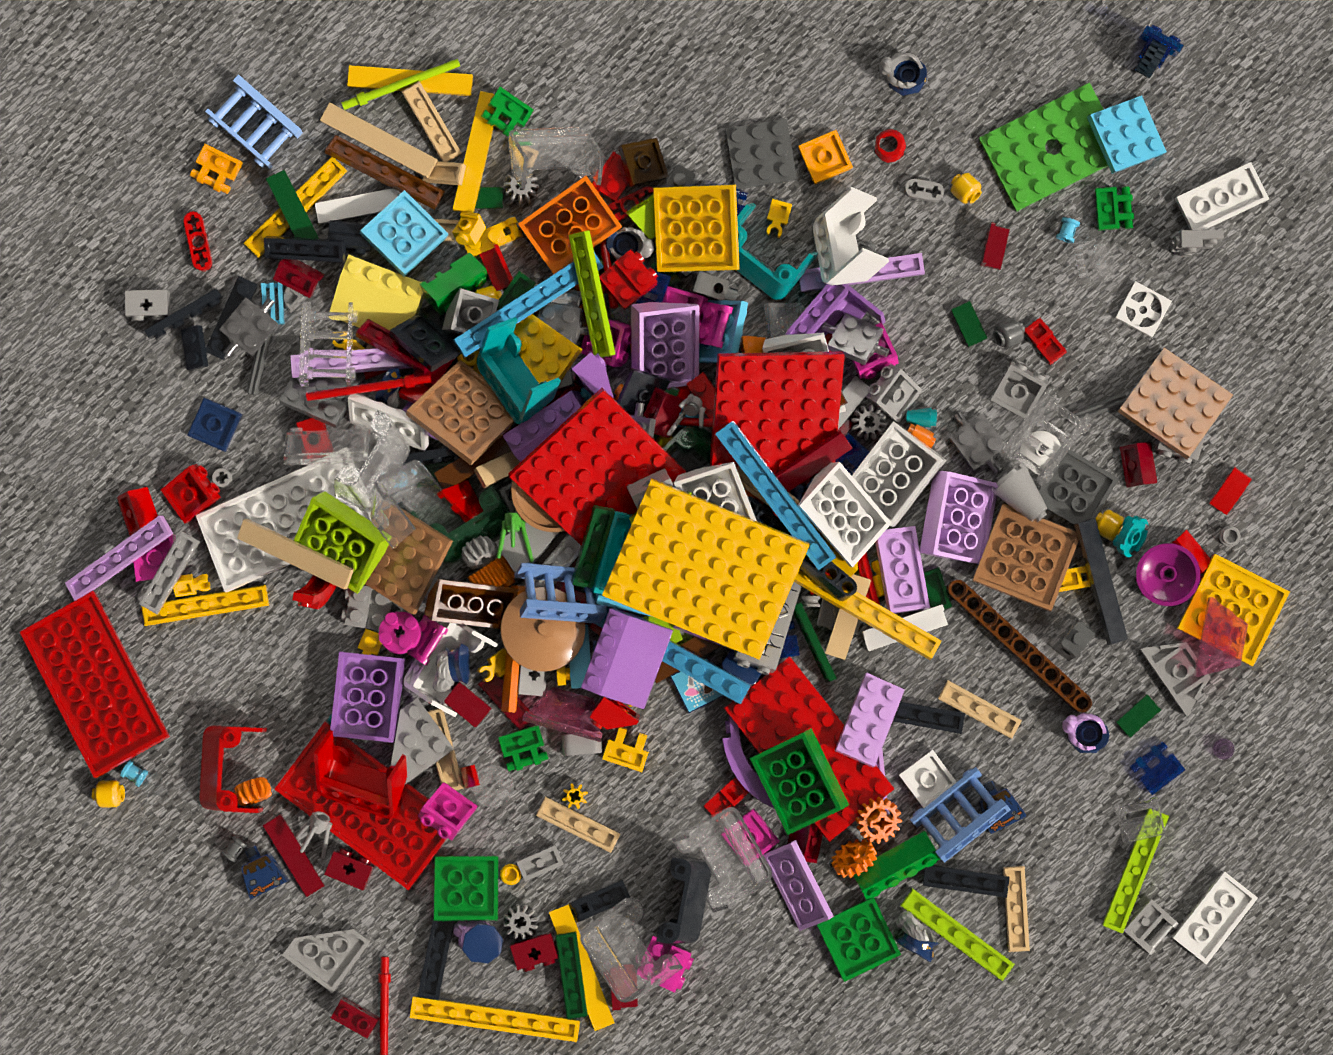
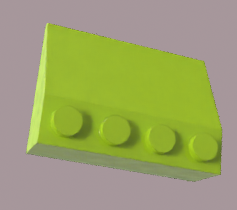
(342, 536)

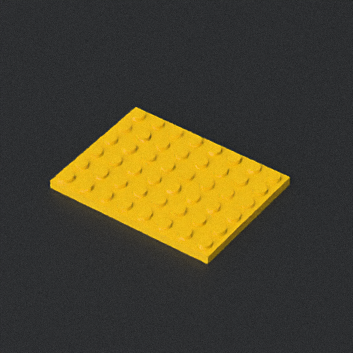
(705, 569)

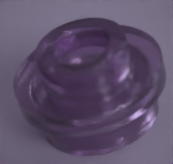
(1217, 749)

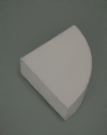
(292, 298)

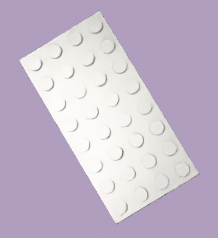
(275, 506)

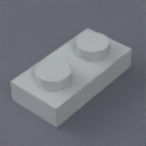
(540, 863)

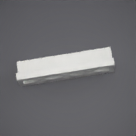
(925, 620)

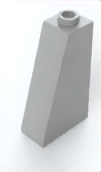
(538, 540)

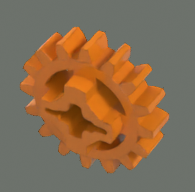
(878, 819)
(854, 858)

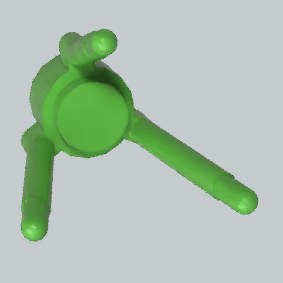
(513, 523)

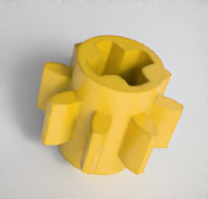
(569, 797)

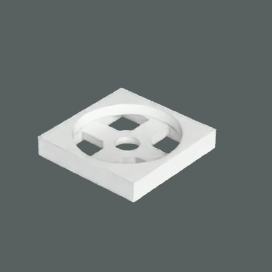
(1122, 316)

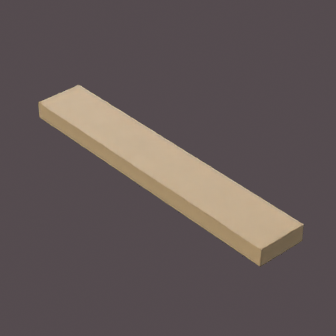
(378, 140)
(295, 553)

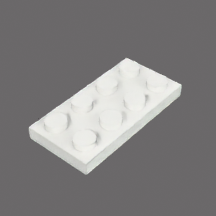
(1222, 198)
(363, 409)
(1214, 917)

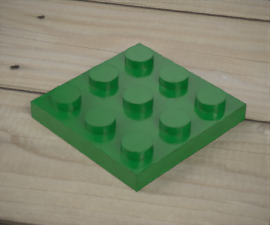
(466, 888)
(859, 939)

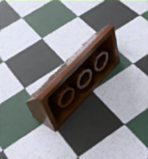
(468, 603)

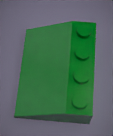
(799, 781)

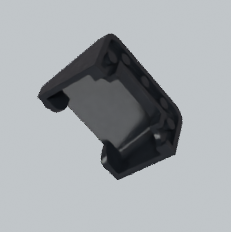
(689, 922)

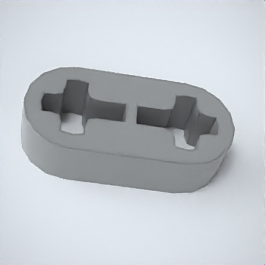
(925, 185)

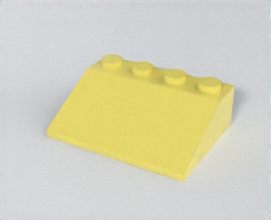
(376, 294)

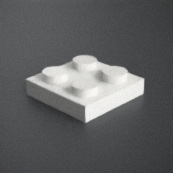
(927, 778)

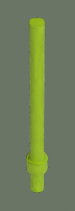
(363, 98)

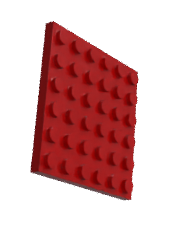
(778, 402)
(591, 464)

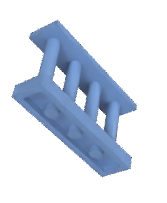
(553, 609)
(963, 835)

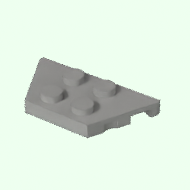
(1175, 669)

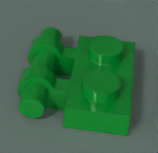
(509, 107)
(1107, 208)
(523, 741)

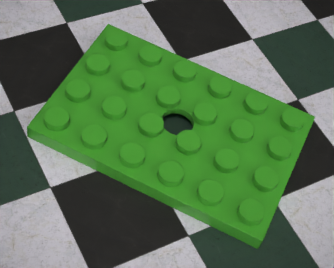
(1020, 152)

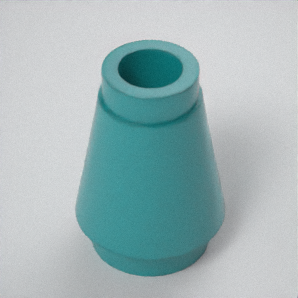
(924, 417)

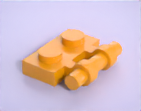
(219, 163)

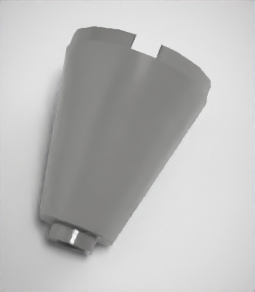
(1021, 494)

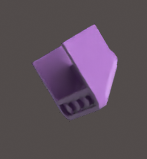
(830, 307)

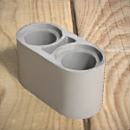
(578, 745)

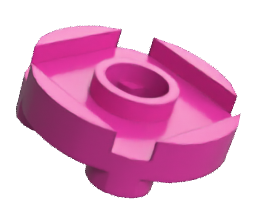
(405, 642)

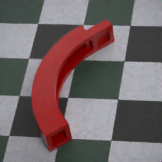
(314, 593)

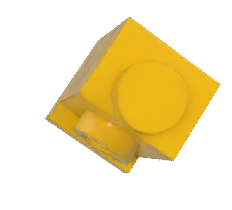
(469, 228)

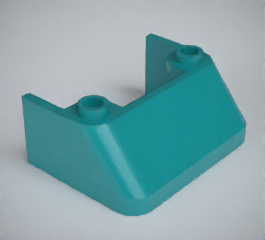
(776, 283)
(510, 376)

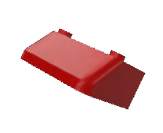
(213, 744)
(357, 784)

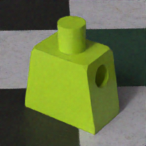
(644, 216)

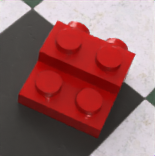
(629, 279)
(191, 492)

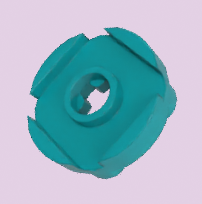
(1131, 535)

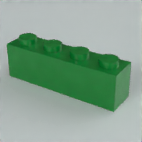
(897, 865)

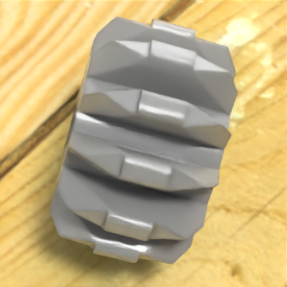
(529, 187)
(876, 422)
(479, 552)
(516, 915)

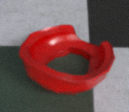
(897, 153)

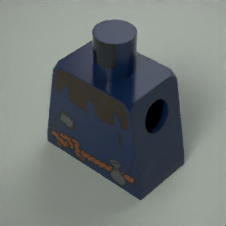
(1015, 814)
(261, 873)

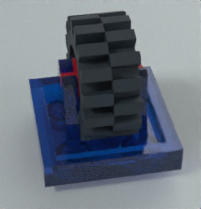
(1156, 49)

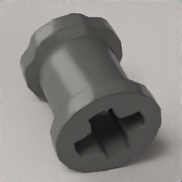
(234, 848)

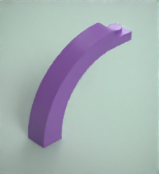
(740, 766)

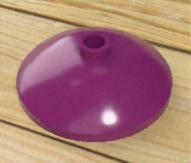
(1171, 589)

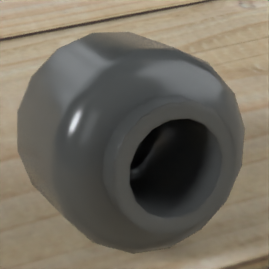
(1008, 333)

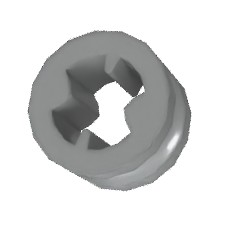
(217, 474)
(810, 601)

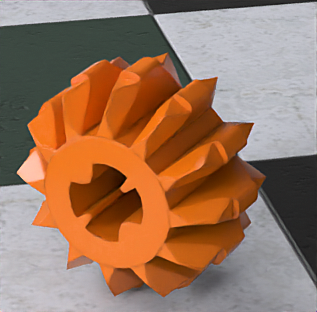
(253, 791)

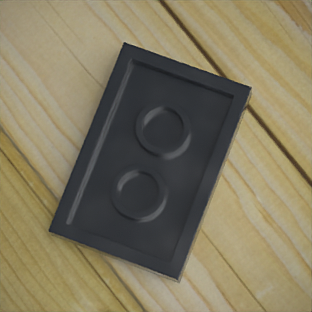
(425, 341)

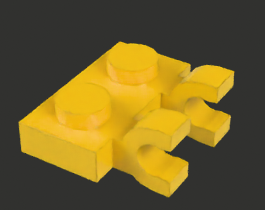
(624, 754)

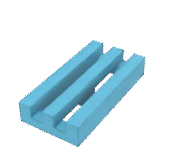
(272, 296)

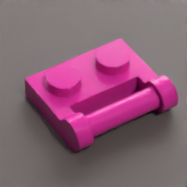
(714, 324)
(430, 636)

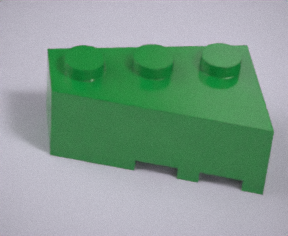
(464, 274)

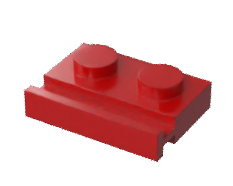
(613, 178)

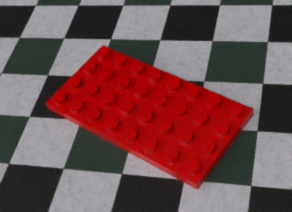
(94, 684)
(788, 705)
(394, 844)

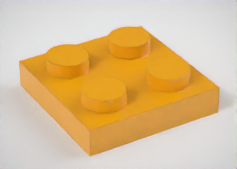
(825, 157)

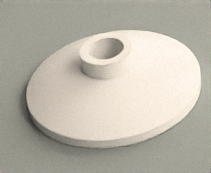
(1033, 454)

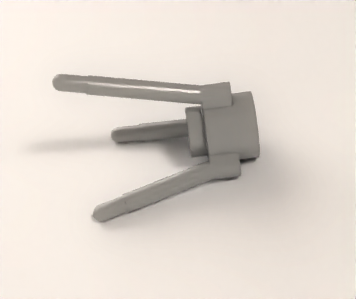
(691, 407)
(318, 823)

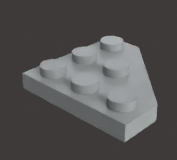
(419, 740)
(327, 955)

